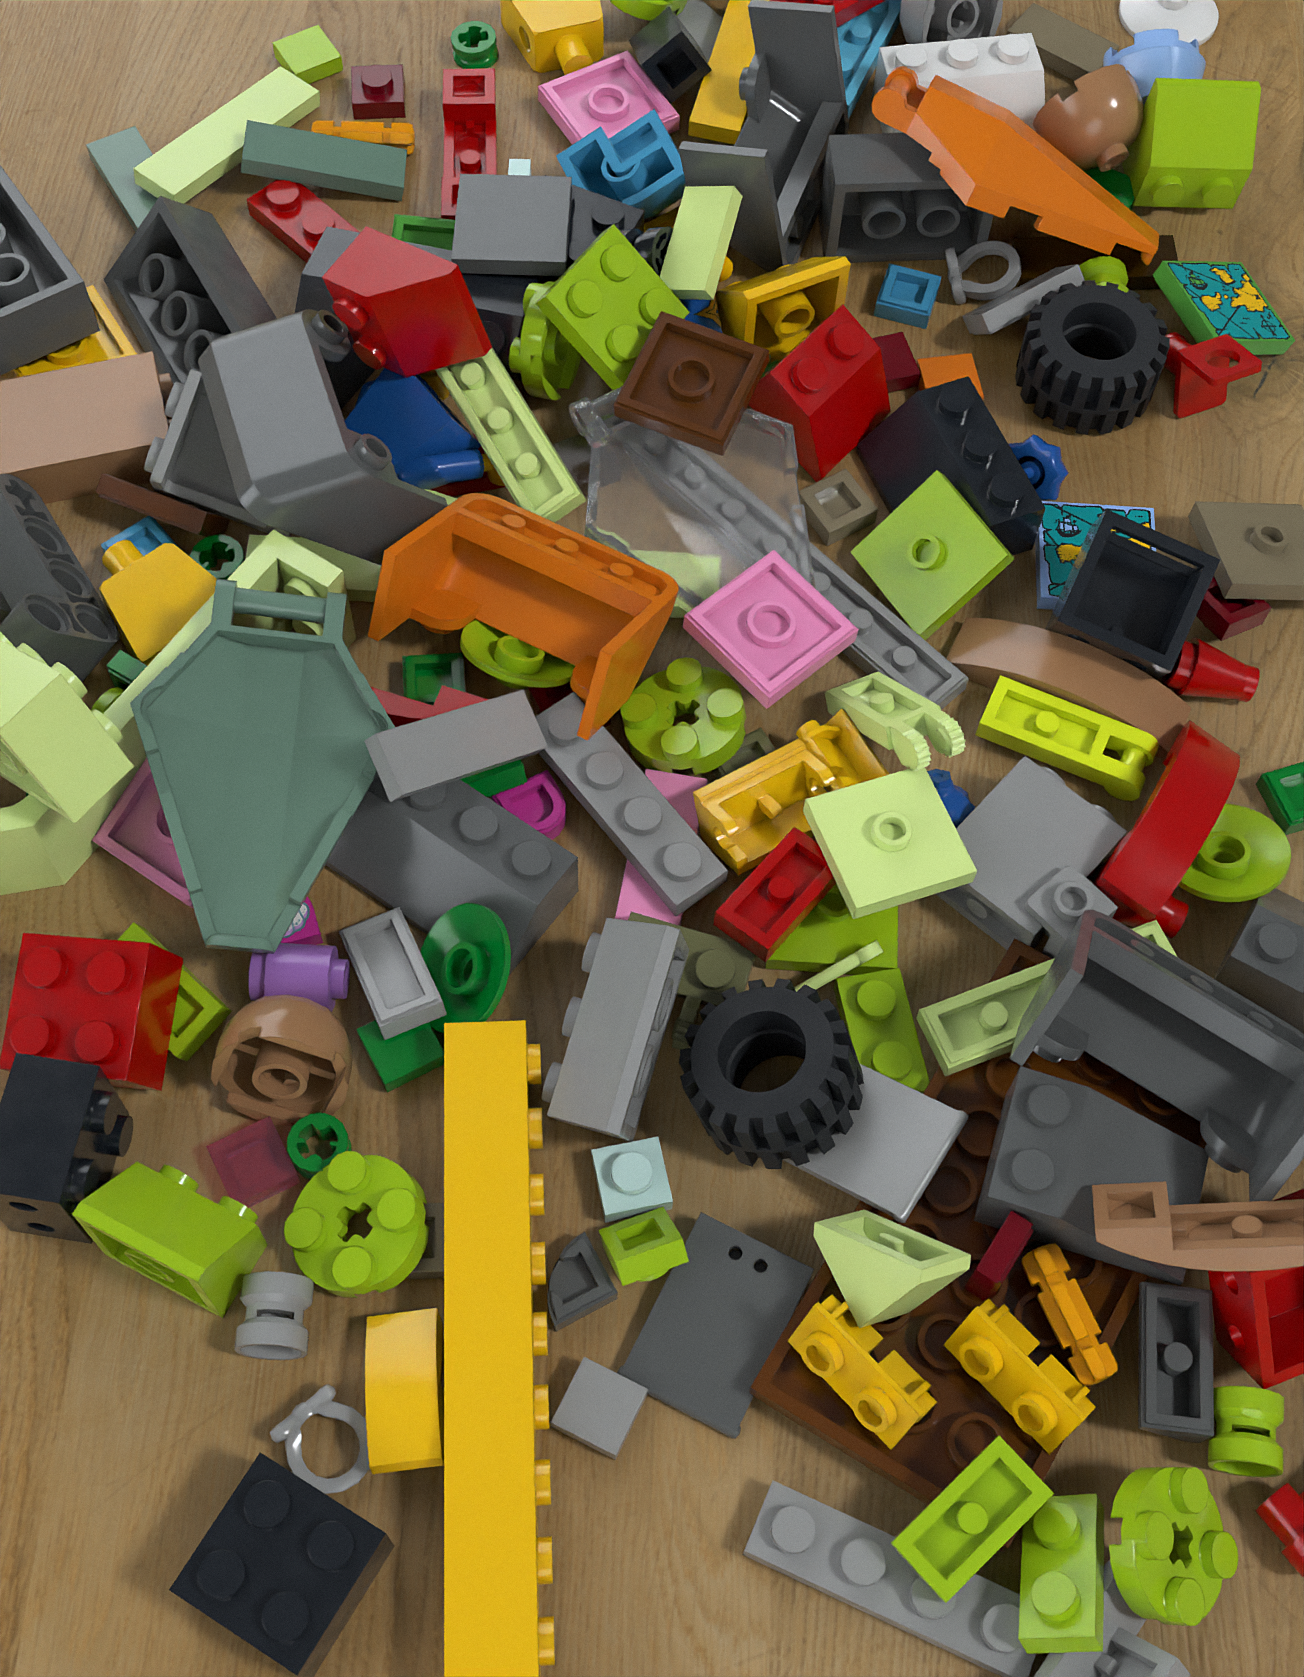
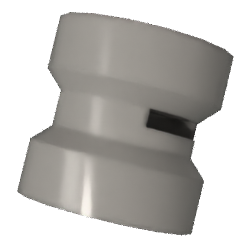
(274, 1316)

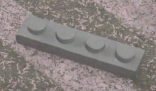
(629, 808)
(869, 1574)

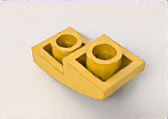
(404, 1391)

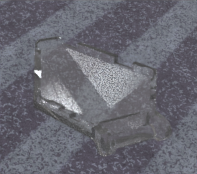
(689, 508)

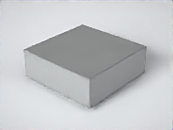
(599, 1408)

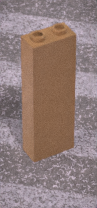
(83, 422)

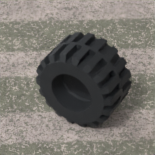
(1099, 325)
(756, 1028)

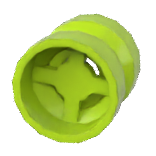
(1246, 1432)

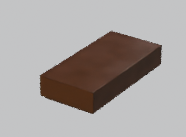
(161, 506)

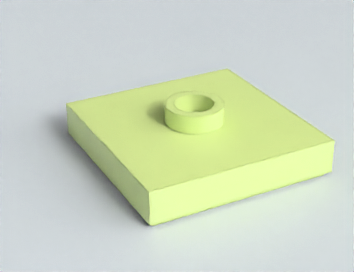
(889, 841)

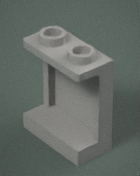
(192, 458)
(1022, 840)

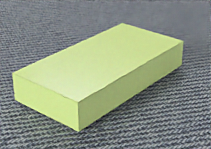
(700, 241)

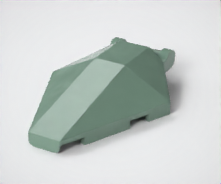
(259, 759)

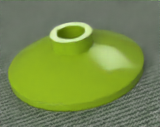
(512, 660)
(1240, 858)

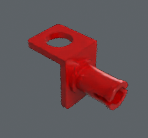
(1204, 371)

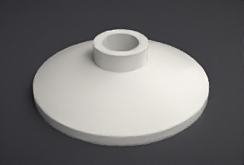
(1190, 17)

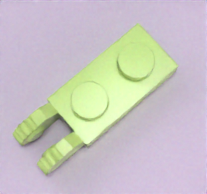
(897, 718)

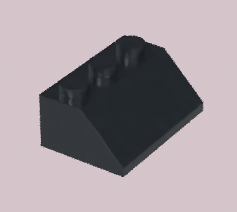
(955, 434)

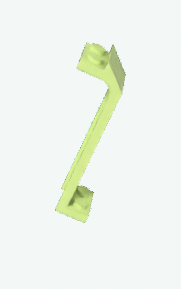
(45, 847)

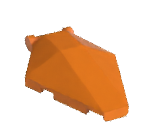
(1003, 163)

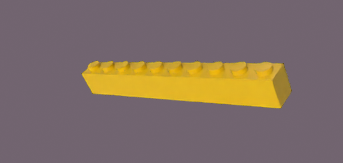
(489, 1355)

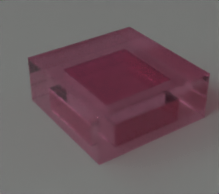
(253, 1163)

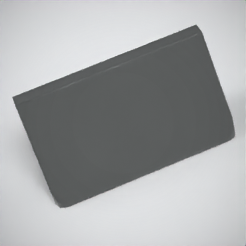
(1175, 1362)

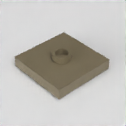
(1256, 545)

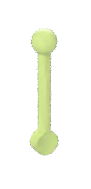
(843, 966)

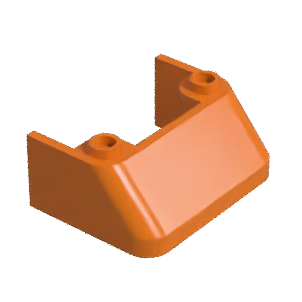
(534, 584)

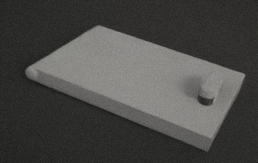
(890, 1147)

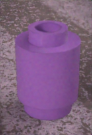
(300, 971)

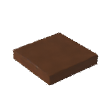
(691, 383)

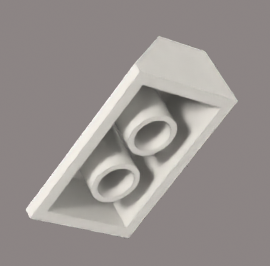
(994, 67)

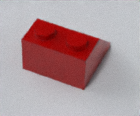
(404, 306)
(828, 390)

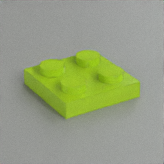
(609, 305)

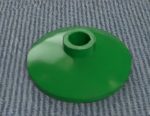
(468, 962)

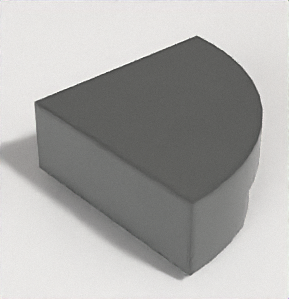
(578, 1284)

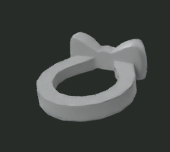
(966, 289)
(290, 1432)

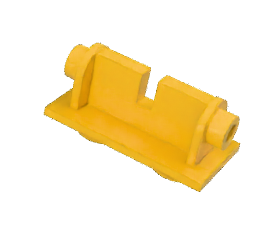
(842, 750)
(883, 1395)
(1040, 1398)

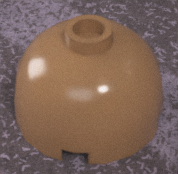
(1096, 121)
(283, 1059)

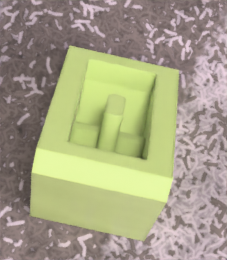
(885, 1266)

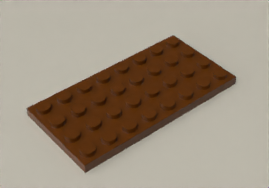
(965, 1412)

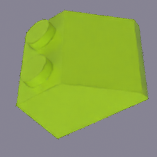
(1194, 143)
(174, 1234)

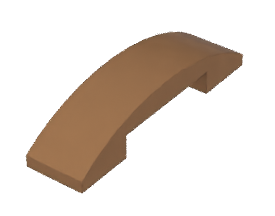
(1070, 672)
(1199, 1236)

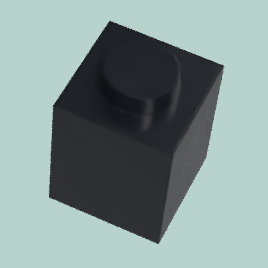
(669, 55)

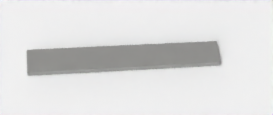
(882, 639)

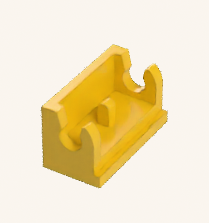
(759, 804)

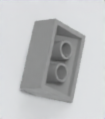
(616, 1027)

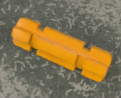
(398, 135)
(1069, 1314)

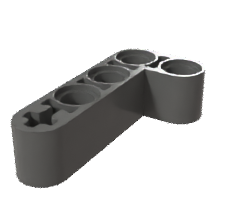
(46, 586)

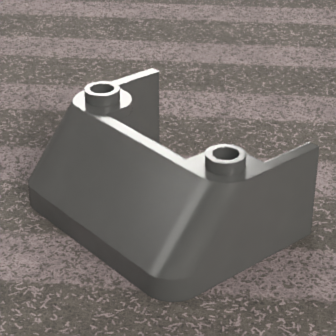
(779, 157)
(287, 444)
(1178, 1039)

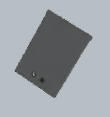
(716, 1324)

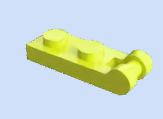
(1068, 737)

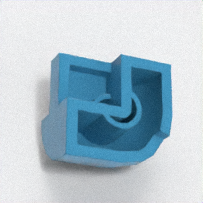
(631, 167)

